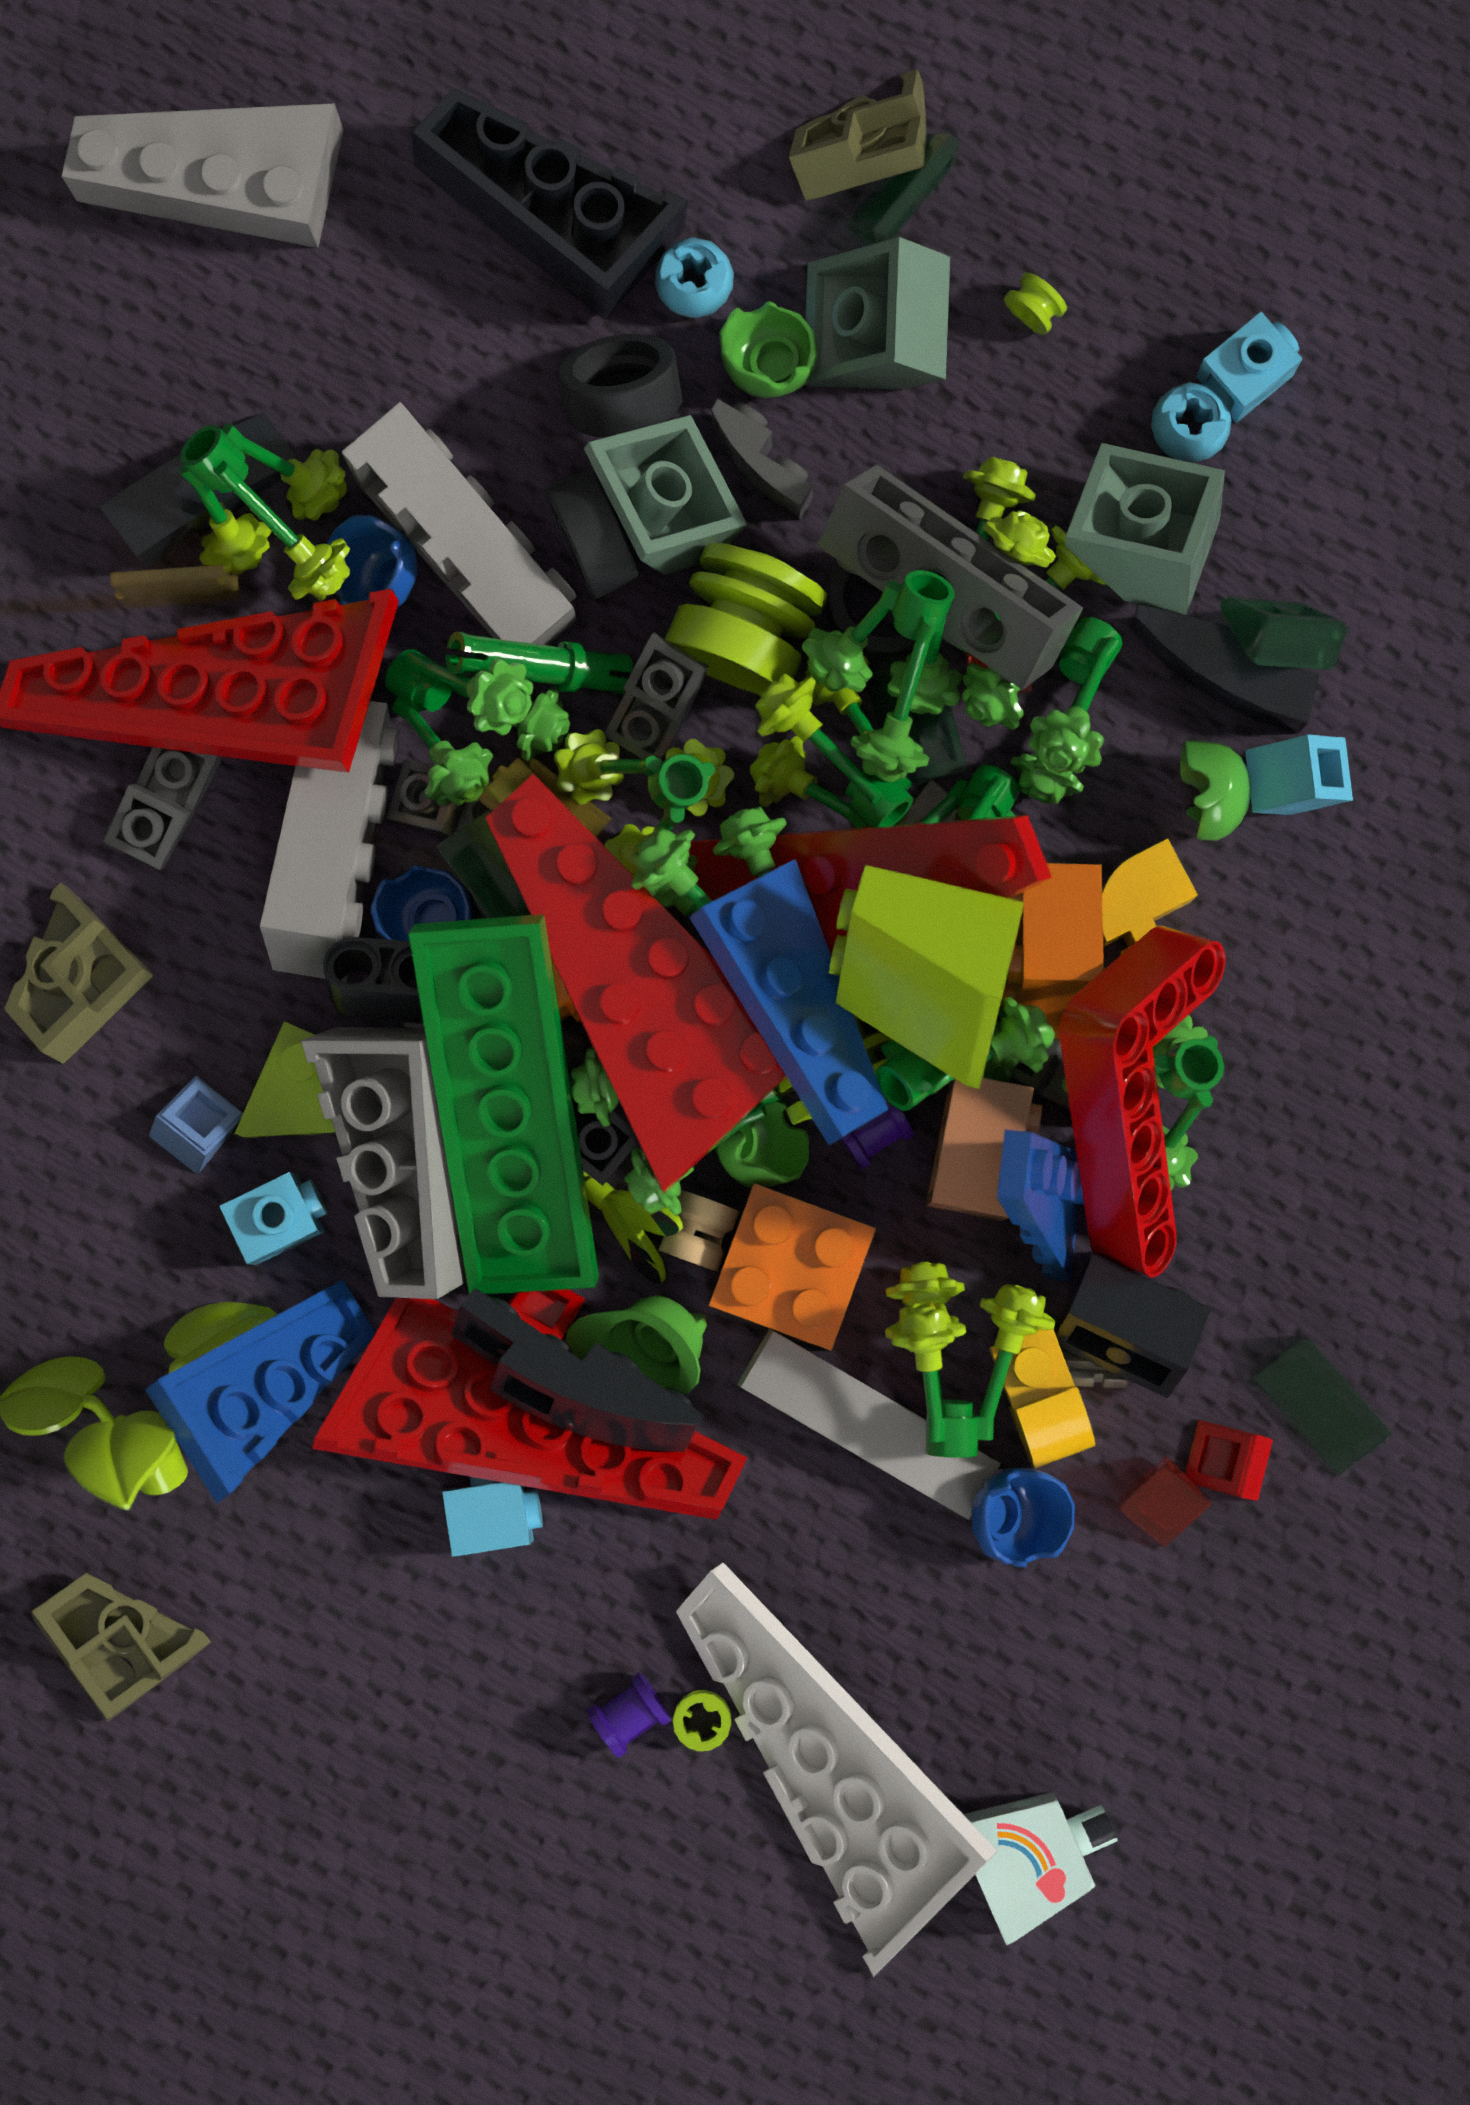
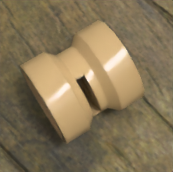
(706, 1217)

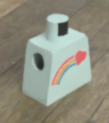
(1037, 1859)

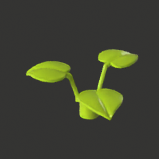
(121, 1452)

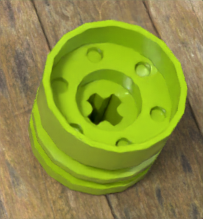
(750, 609)

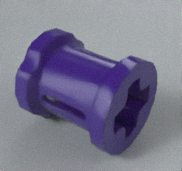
(877, 1135)
(629, 1715)

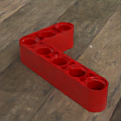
(1115, 1095)

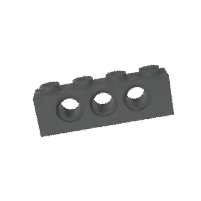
(1034, 615)

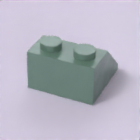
(879, 316)
(666, 492)
(1147, 525)

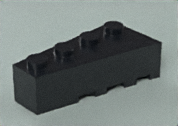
(559, 209)

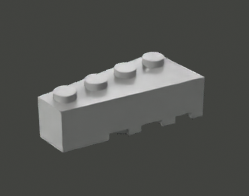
(392, 1154)

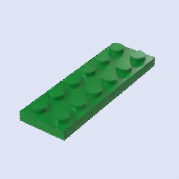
(505, 1103)

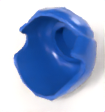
(377, 559)
(401, 900)
(1022, 1516)

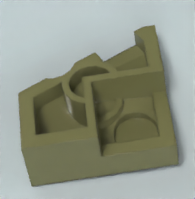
(862, 141)
(58, 996)
(98, 1625)

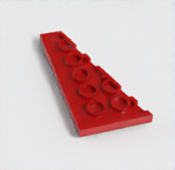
(225, 688)
(974, 854)
(641, 985)
(429, 1406)

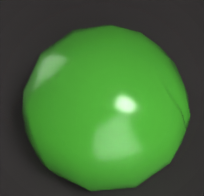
(788, 347)
(1222, 784)
(766, 1150)

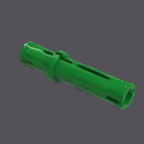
(563, 666)

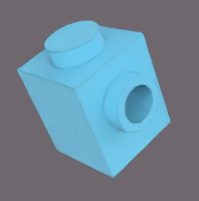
(1251, 365)
(1299, 775)
(275, 1217)
(490, 1516)

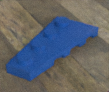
(779, 969)
(1043, 1196)
(254, 1387)

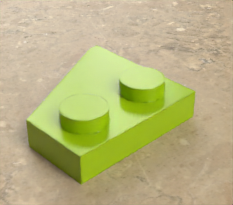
(286, 1092)

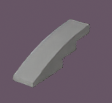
(861, 1421)

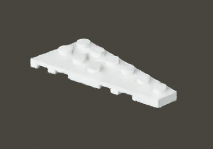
(858, 1799)

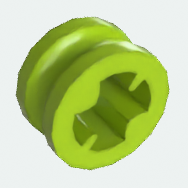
(1035, 303)
(692, 1738)

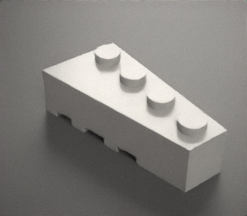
(213, 168)
(457, 532)
(327, 852)

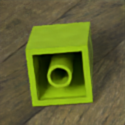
(926, 965)

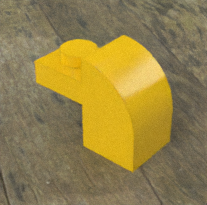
(1143, 892)
(1045, 1401)

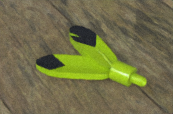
(628, 1224)

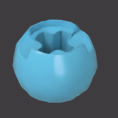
(685, 297)
(1206, 407)

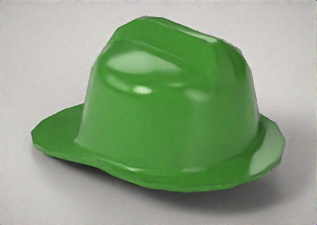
(653, 1334)

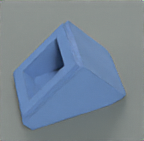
(195, 1124)

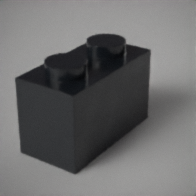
(1131, 1325)

